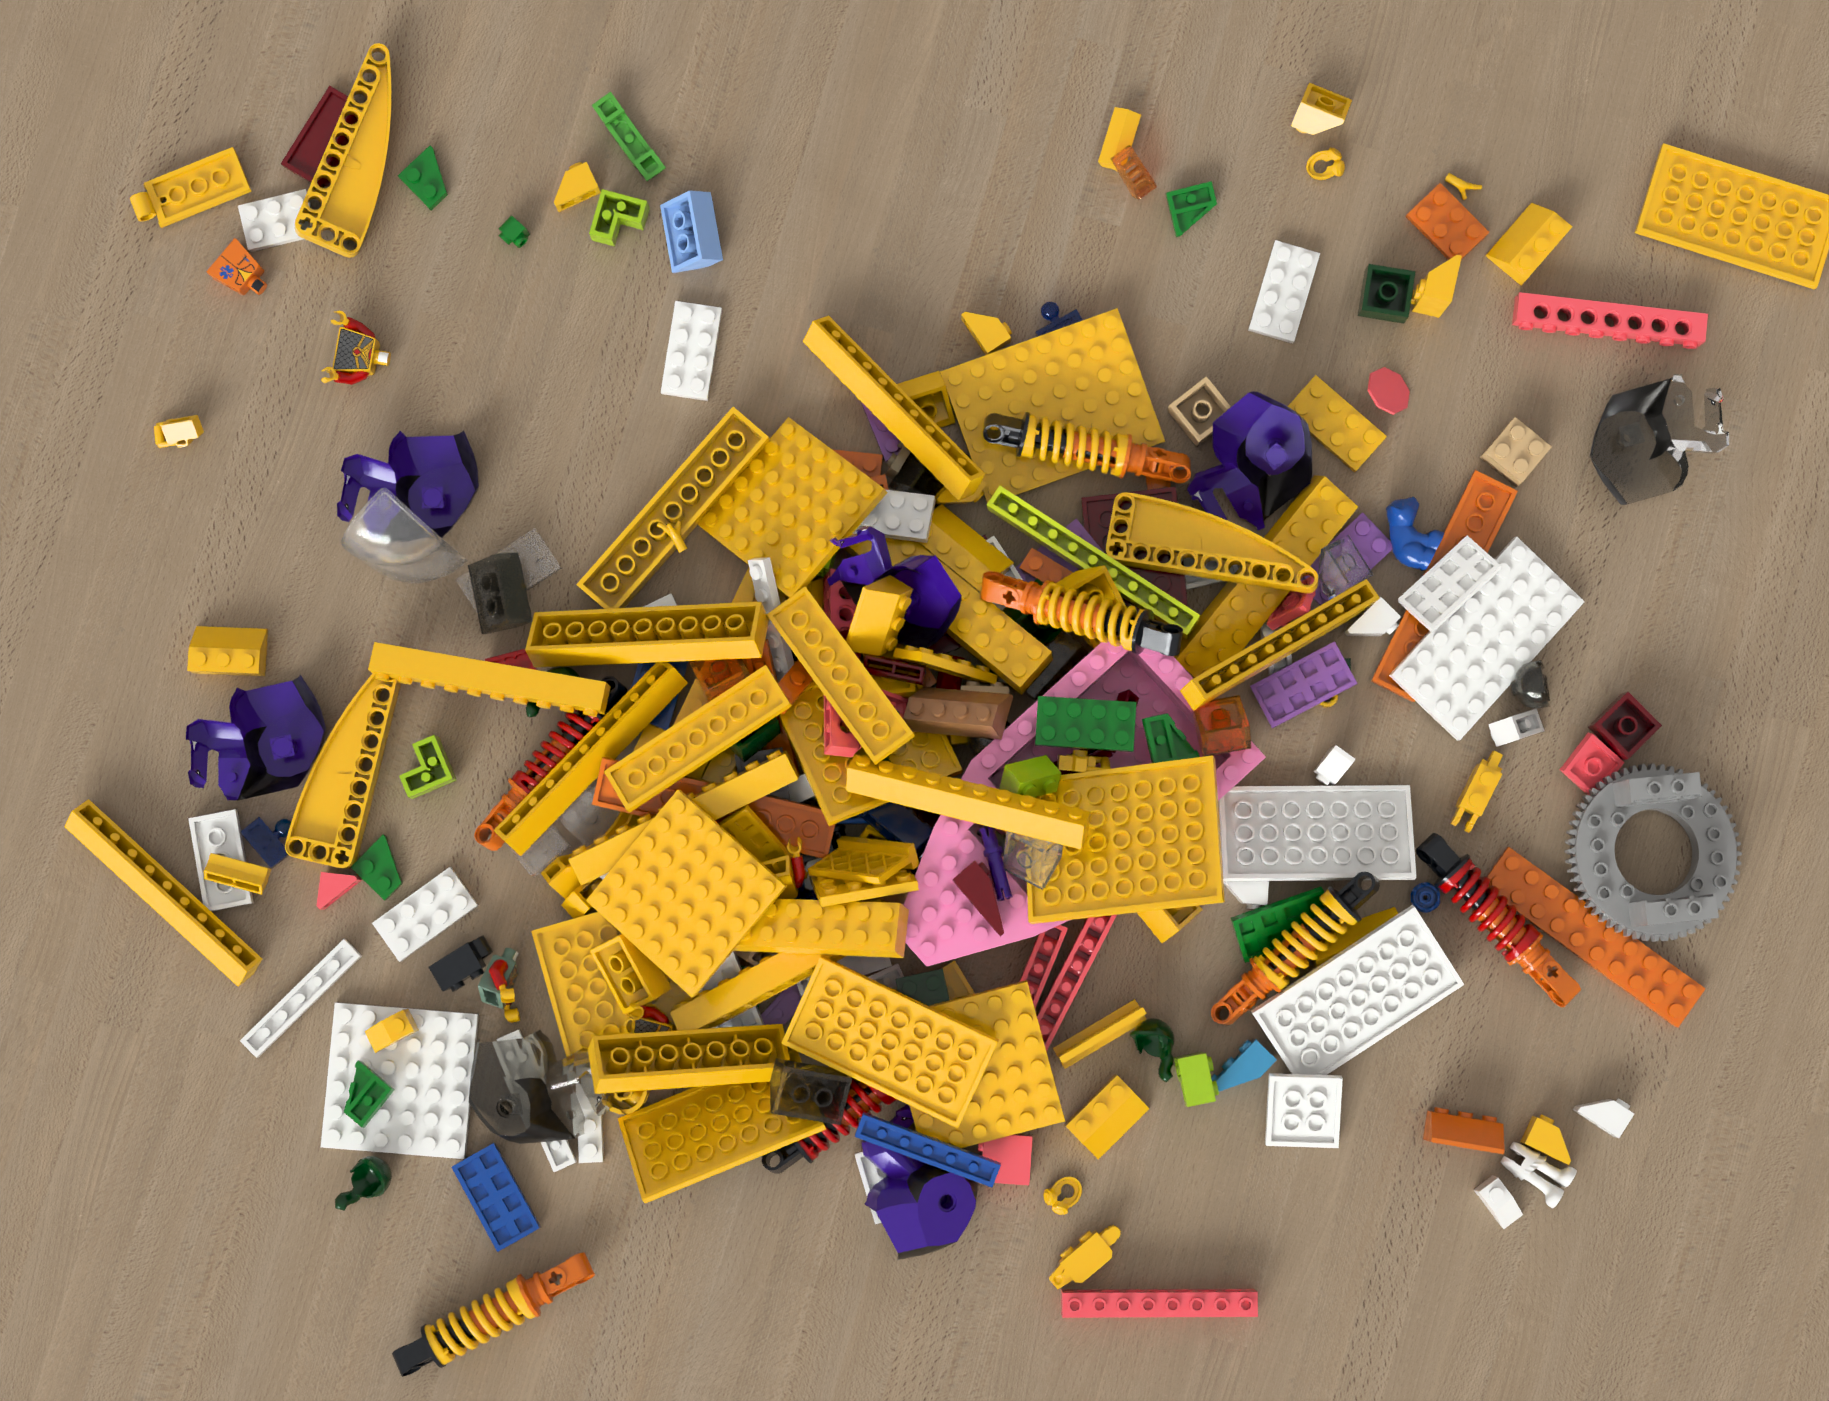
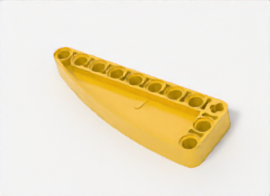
(357, 179)
(1187, 532)
(331, 787)

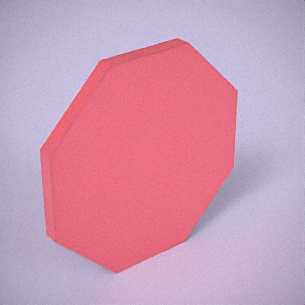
(1388, 390)

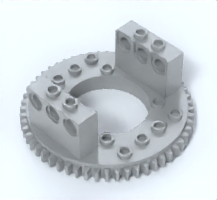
(1595, 863)

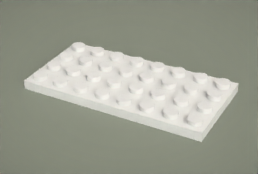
(1486, 641)
(1317, 833)
(1358, 996)

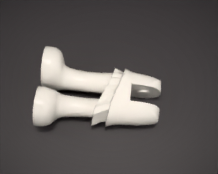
(1535, 1161)

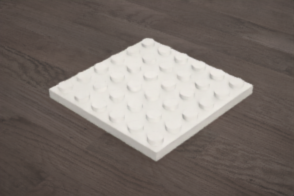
(427, 1070)

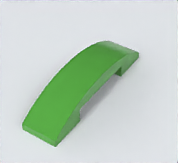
(628, 137)

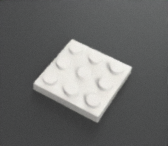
(1303, 1110)

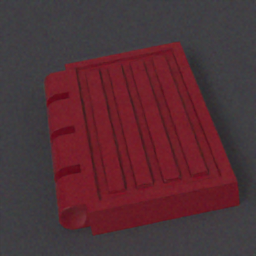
(313, 139)

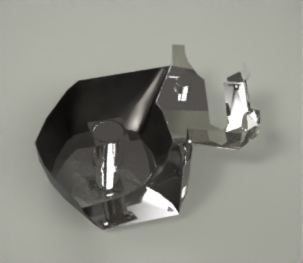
(1646, 438)
(528, 1093)

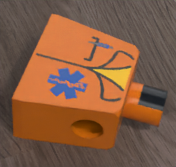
(238, 270)

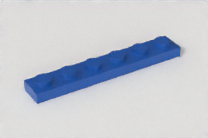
(927, 1149)

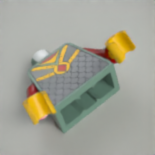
(498, 983)

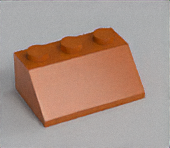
(1464, 1130)

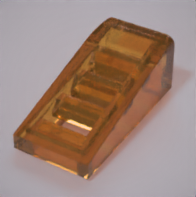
(1145, 187)

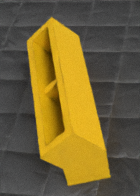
(1119, 135)
(236, 873)

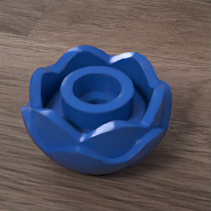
(1432, 894)

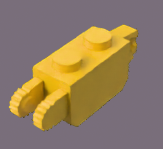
(1478, 790)
(1086, 1257)

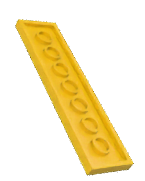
(840, 675)
(697, 738)

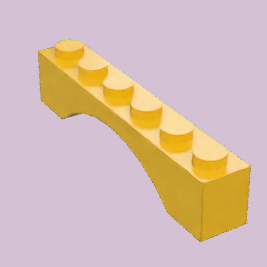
(561, 874)

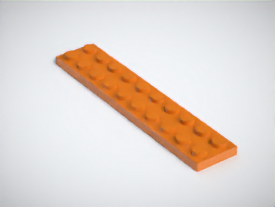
(1476, 515)
(781, 816)
(1617, 957)

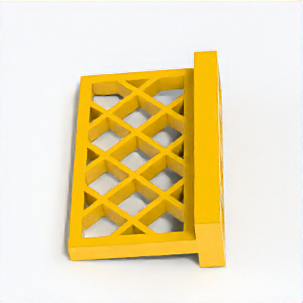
(866, 860)
(1100, 1033)

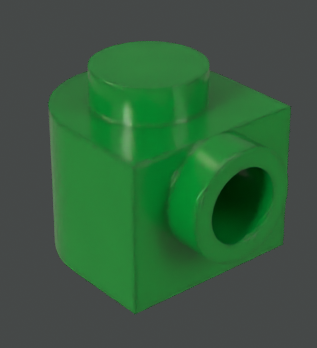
(513, 232)

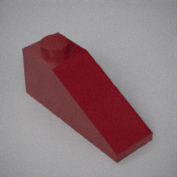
(979, 890)

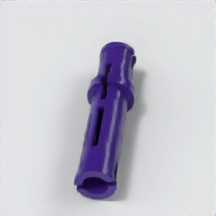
(993, 854)

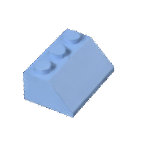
(691, 231)

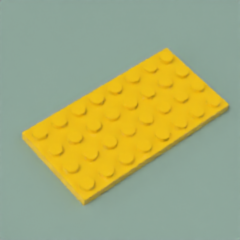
(1737, 216)
(889, 1041)
(706, 1134)

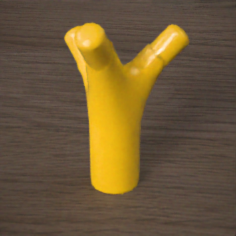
(1461, 185)
(674, 534)

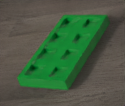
(1085, 723)
(1262, 925)

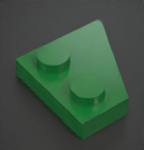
(425, 178)
(1190, 205)
(1165, 740)
(379, 868)
(366, 1095)

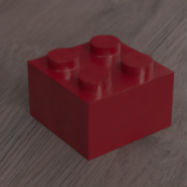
(1624, 726)

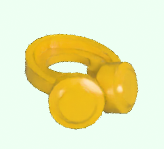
(1336, 169)
(1051, 1194)

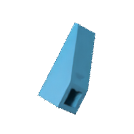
(1246, 1066)

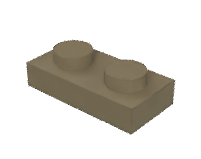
(896, 461)

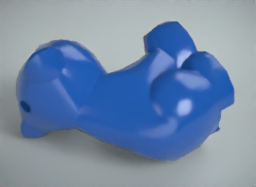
(1408, 544)

